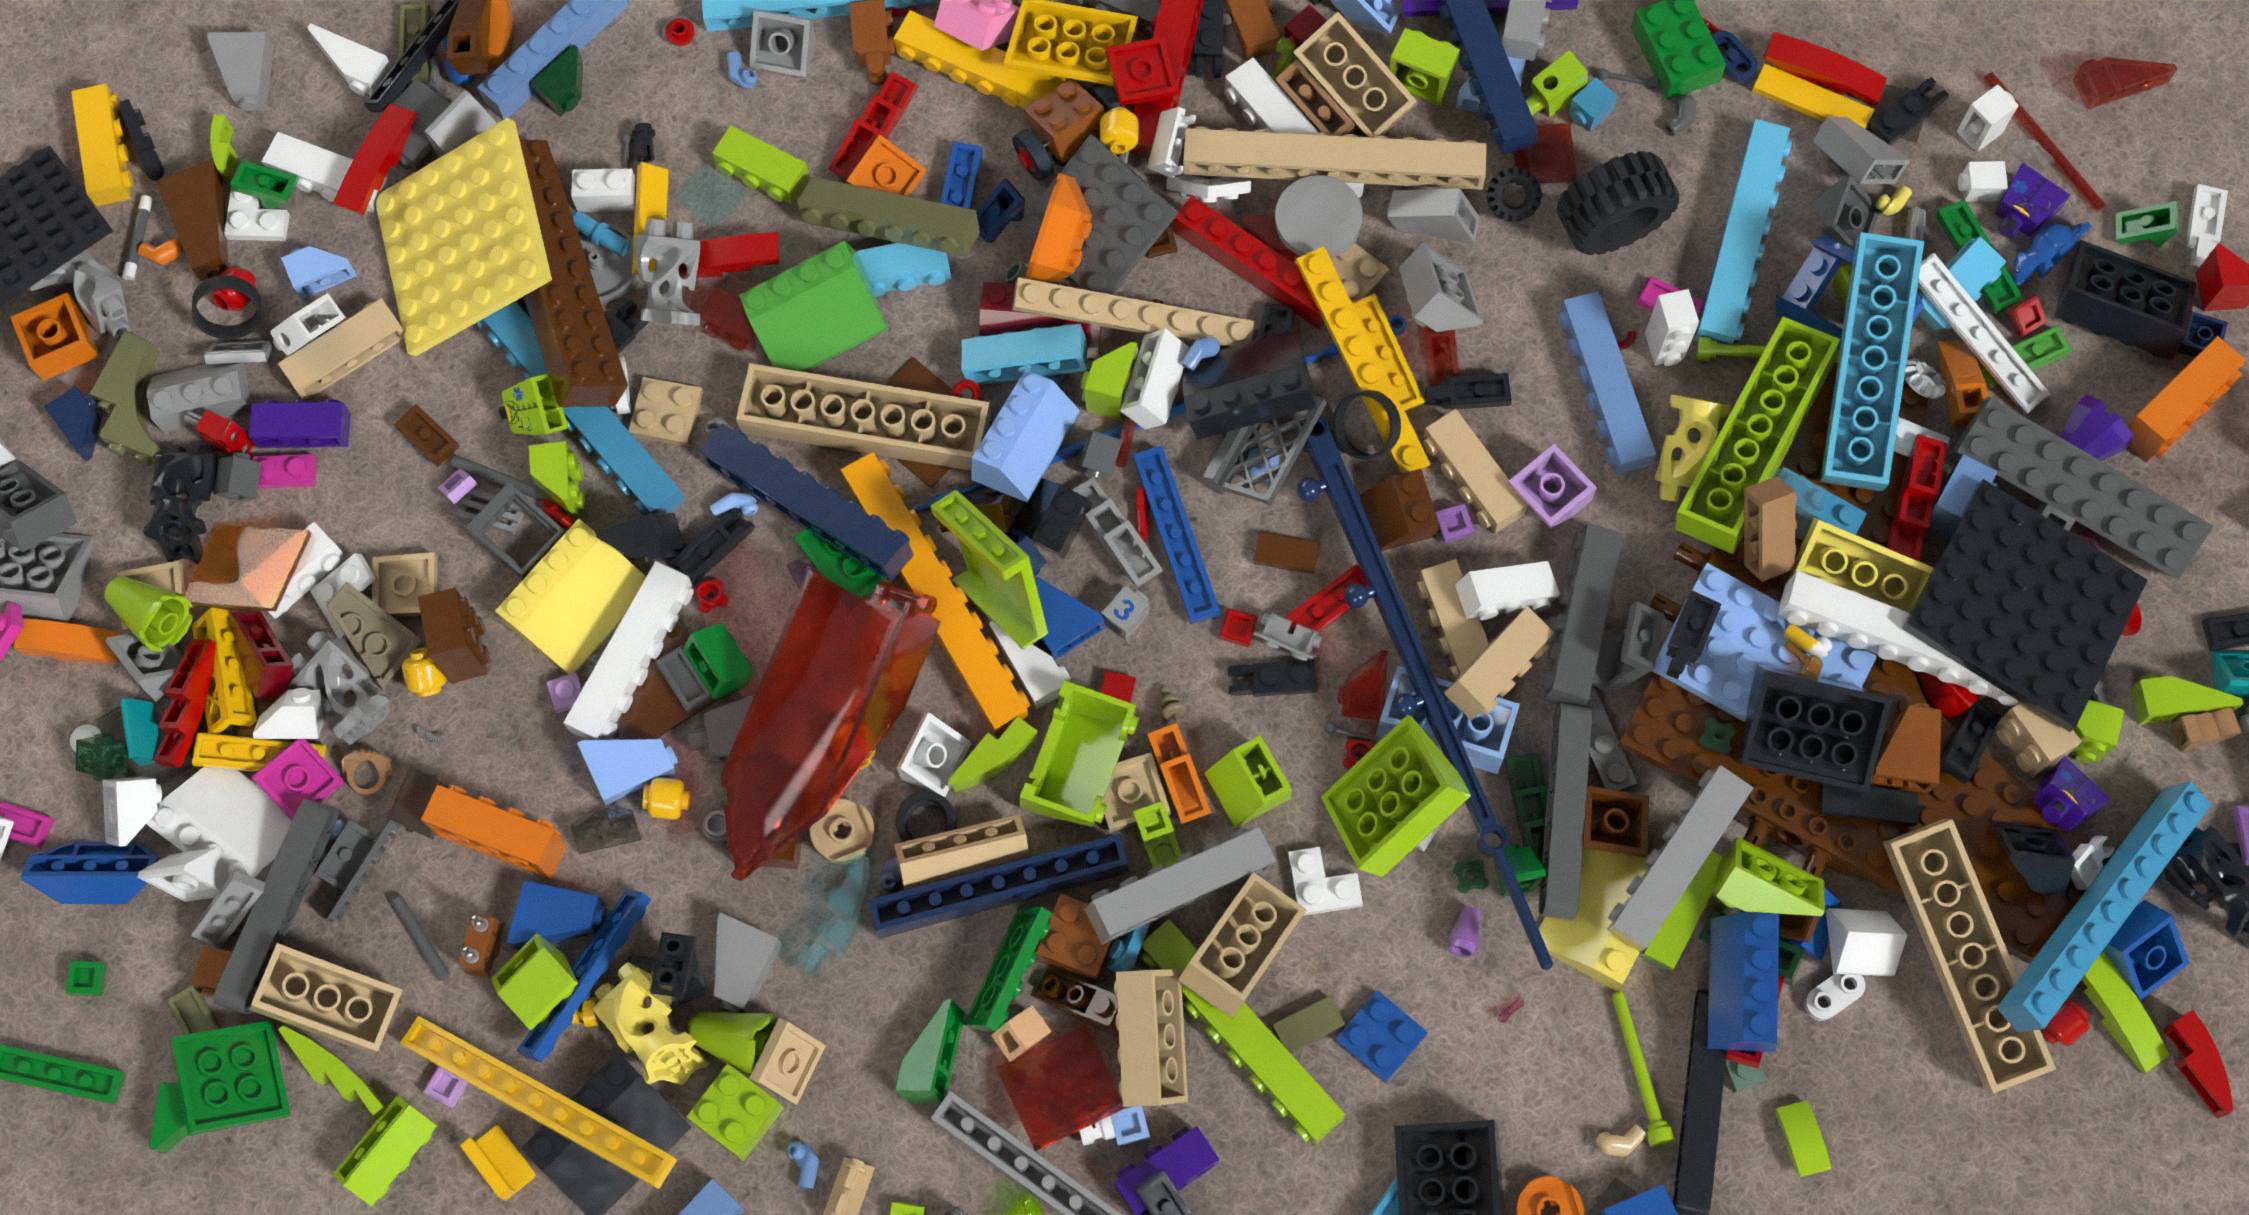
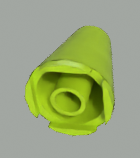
(149, 611)
(733, 1036)

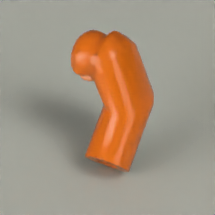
(163, 253)

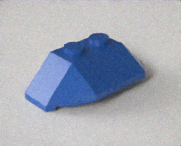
(89, 872)

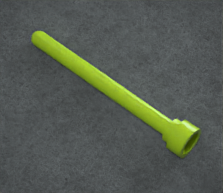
(1710, 348)
(1659, 1131)

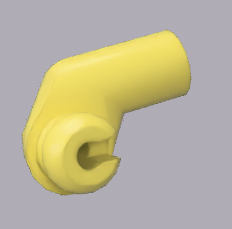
(1894, 204)

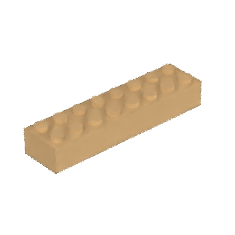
(862, 416)
(1966, 952)

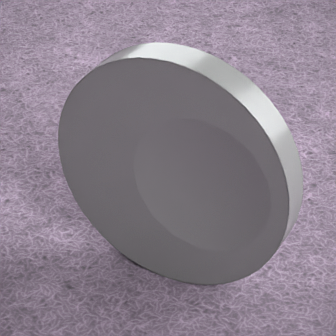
(1318, 214)
(609, 271)

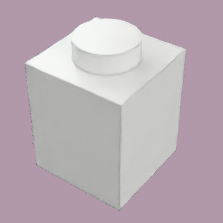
(1983, 181)

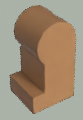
(2206, 728)

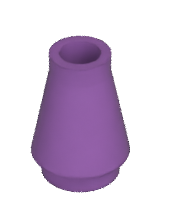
(1465, 934)

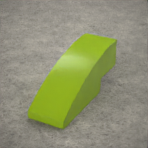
(994, 755)

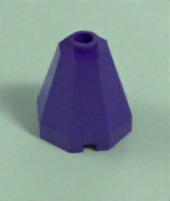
(2096, 430)

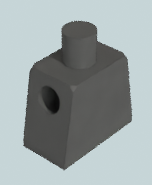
(721, 729)

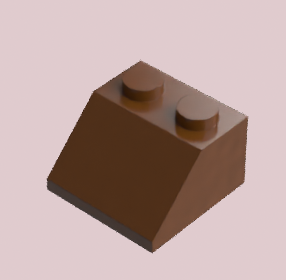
(1400, 510)
(1616, 822)

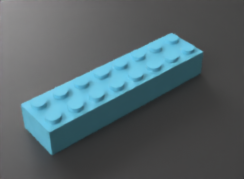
(1872, 361)

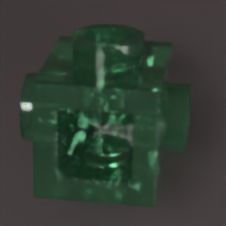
(101, 756)

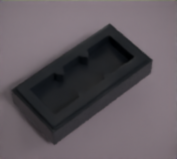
(1276, 320)

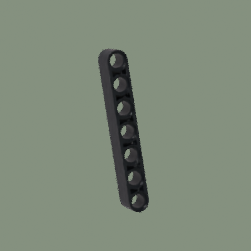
(1699, 1117)

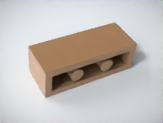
(1315, 101)
(1769, 528)

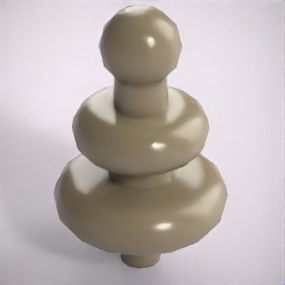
(1171, 706)

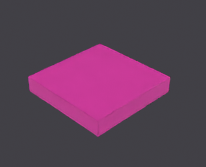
(296, 776)

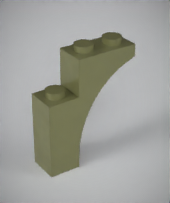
(121, 395)

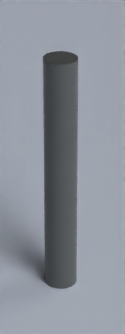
(493, 475)
(420, 938)

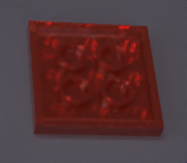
(1060, 1088)

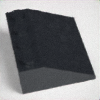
(2126, 300)
(1248, 385)
(1814, 728)
(625, 1100)
(1449, 1168)

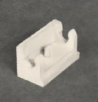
(1169, 142)

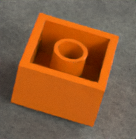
(55, 336)

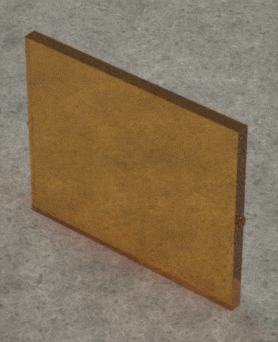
(247, 567)

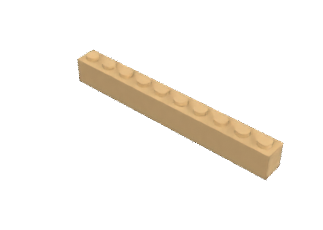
(1341, 157)

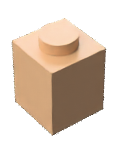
(1021, 1033)

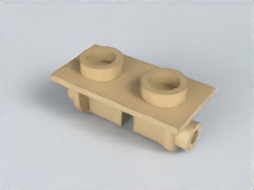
(849, 1188)

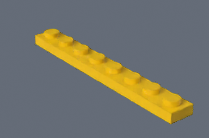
(1359, 355)

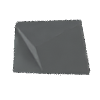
(1846, 212)

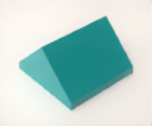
(2231, 672)

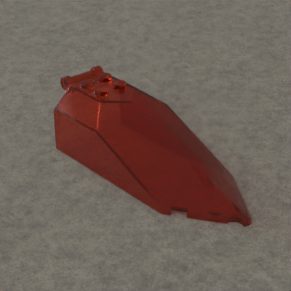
(820, 711)

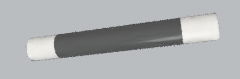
(137, 237)

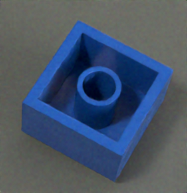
(2147, 949)

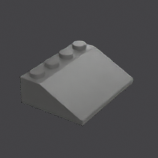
(45, 578)

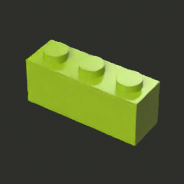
(760, 165)
(384, 1151)

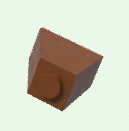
(1911, 751)

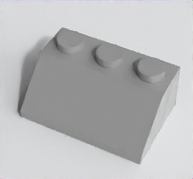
(1439, 291)
(196, 389)

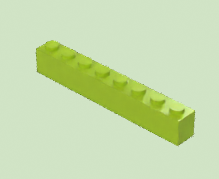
(1249, 1044)

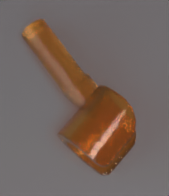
(1812, 664)

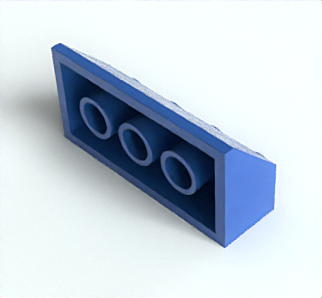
(1743, 982)

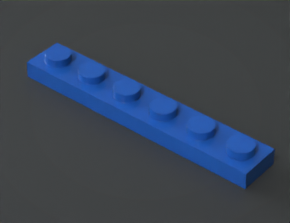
(1176, 535)
(587, 970)

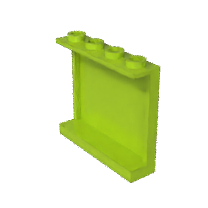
(997, 571)

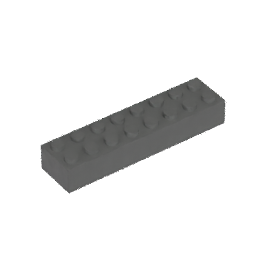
(2083, 488)

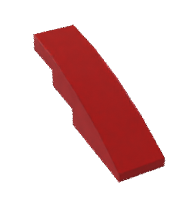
(1825, 67)
(878, 118)
(375, 156)
(735, 254)
(1916, 496)
(189, 694)

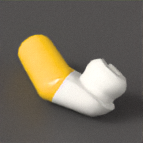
(1817, 647)

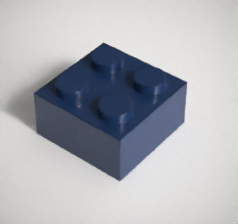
(2201, 333)

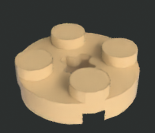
(857, 843)

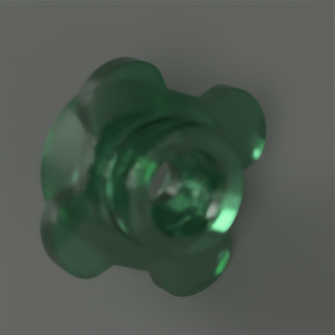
(1713, 744)
(1473, 867)

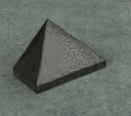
(605, 828)

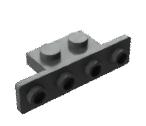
(348, 860)

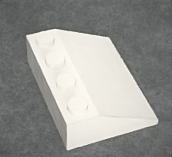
(227, 813)

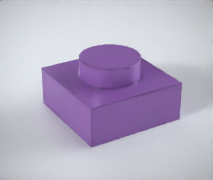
(1454, 523)

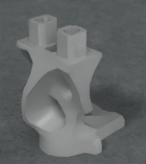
(668, 256)
(96, 291)
(328, 671)

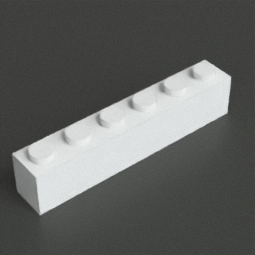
(1267, 105)
(629, 654)

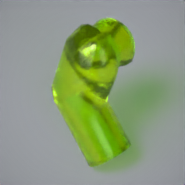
(1287, 57)

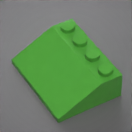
(814, 310)

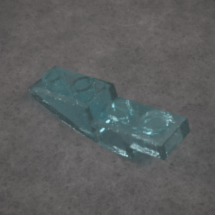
(848, 908)

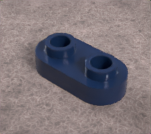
(1736, 57)

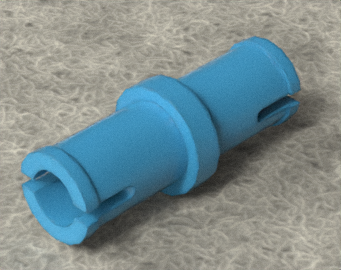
(601, 234)

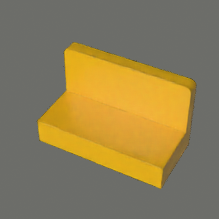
(499, 1162)

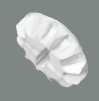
(1924, 379)

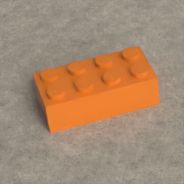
(2185, 400)
(494, 831)

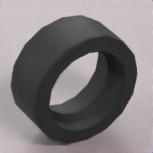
(920, 799)

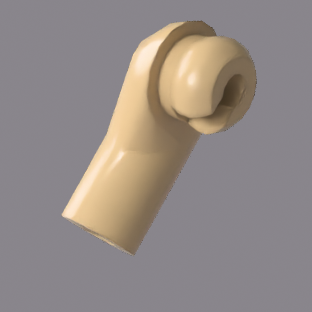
(1620, 1145)

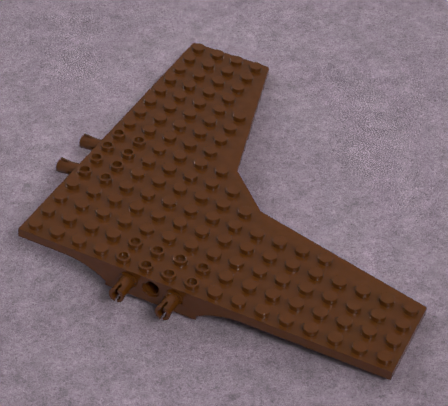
(1786, 807)

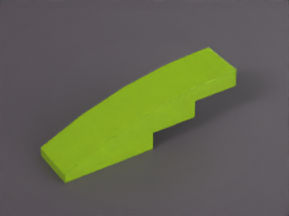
(1679, 925)
(2124, 1014)
(326, 1066)

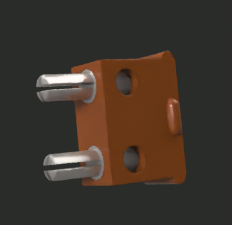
(481, 945)

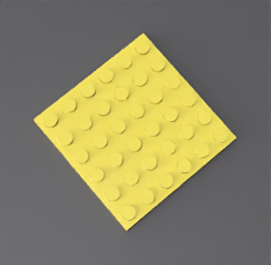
(462, 237)

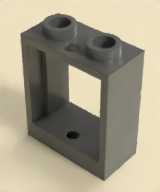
(495, 509)

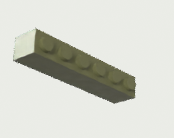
(889, 216)

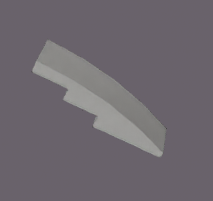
(1118, 535)

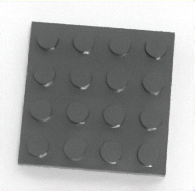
(1124, 216)

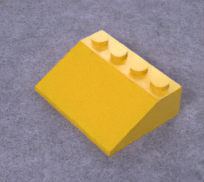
(1067, 40)

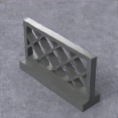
(1231, 452)

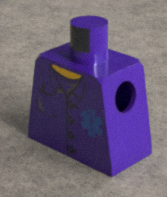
(2029, 203)
(2068, 796)

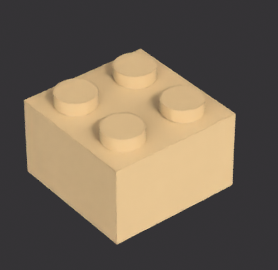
(2034, 739)

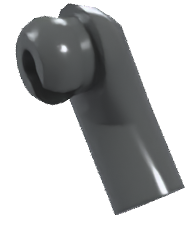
(1686, 114)

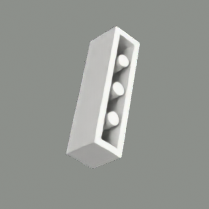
(314, 166)

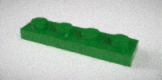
(1963, 226)
(60, 1075)

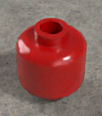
(232, 299)
(2067, 1024)

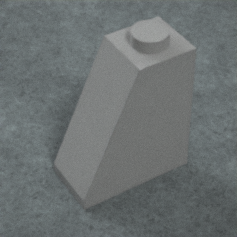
(244, 65)
(1860, 152)
(1434, 214)
(741, 963)

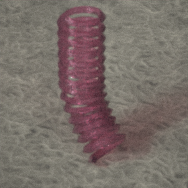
(1508, 1013)

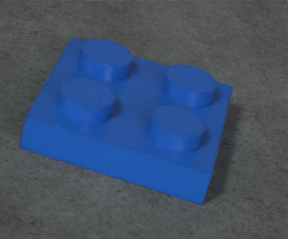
(1381, 1036)

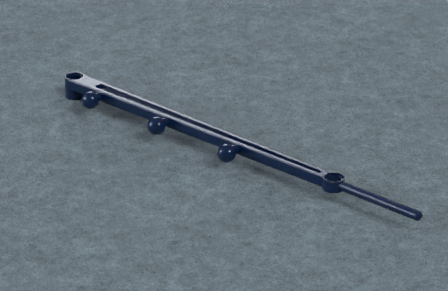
(1381, 587)

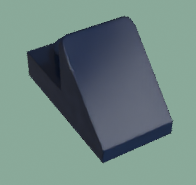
(999, 209)

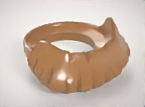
(352, 761)

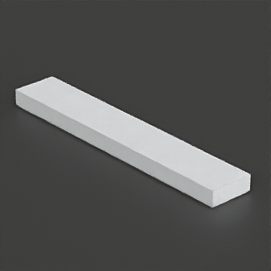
(1980, 335)

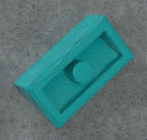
(140, 730)

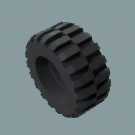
(1617, 203)

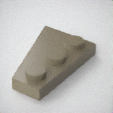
(373, 633)

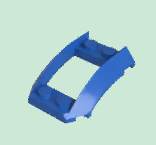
(1813, 280)

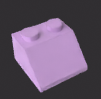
(1553, 487)

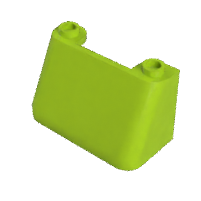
(1079, 756)

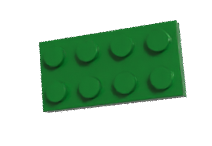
(1005, 974)

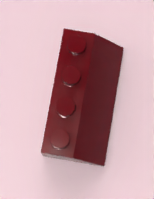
(998, 317)

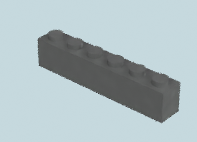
(1582, 616)

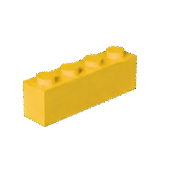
(102, 144)

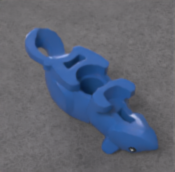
(2048, 246)

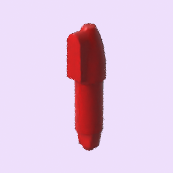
(551, 509)
(1141, 509)

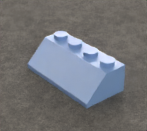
(1024, 437)
(1483, 736)

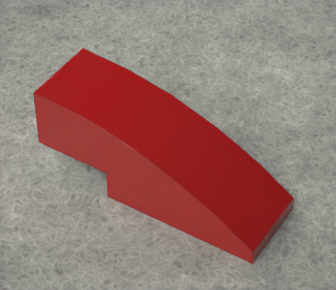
(2201, 1062)

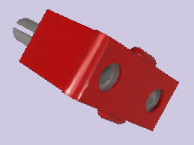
(221, 433)

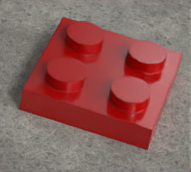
(1141, 71)

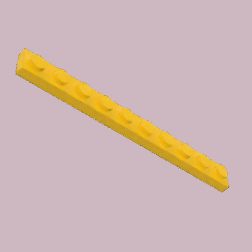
(539, 1102)

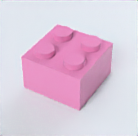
(978, 21)

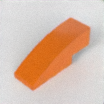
(500, 32)
(65, 642)
(1178, 772)

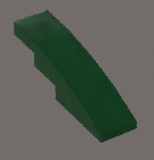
(1529, 799)

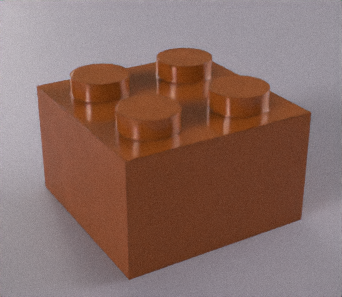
(1072, 942)

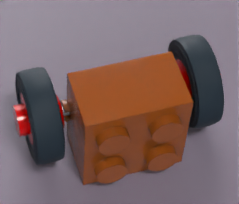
(1061, 125)

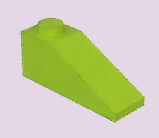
(2171, 698)

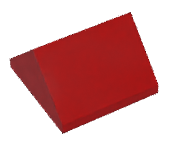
(2223, 281)

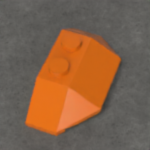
(1061, 233)

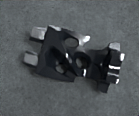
(175, 516)
(2199, 866)
(675, 971)

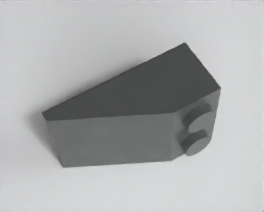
(31, 507)

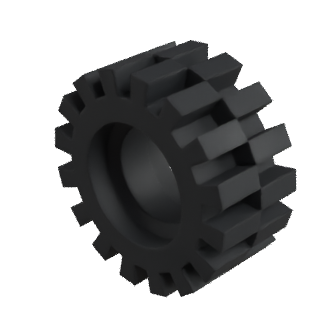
(1532, 199)

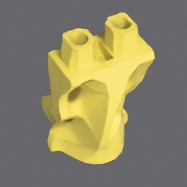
(1697, 414)
(625, 1013)

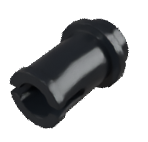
(643, 137)

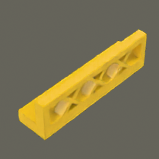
(231, 691)

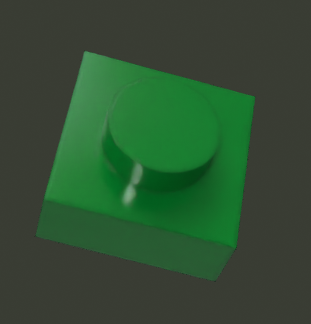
(85, 978)

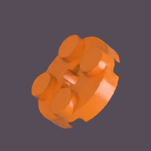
(1549, 1190)

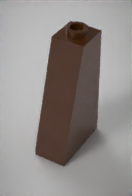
(198, 214)

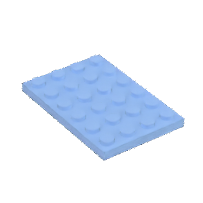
(1749, 635)

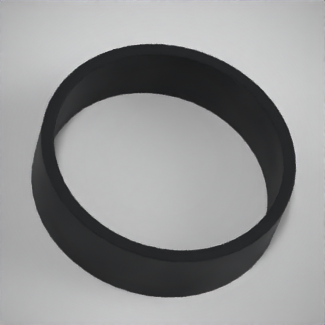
(221, 331)
(1339, 431)

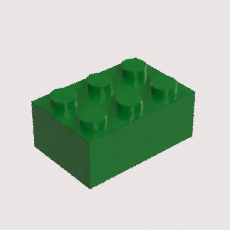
(1678, 46)

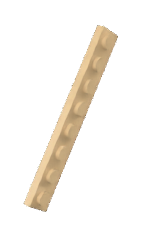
(1128, 313)

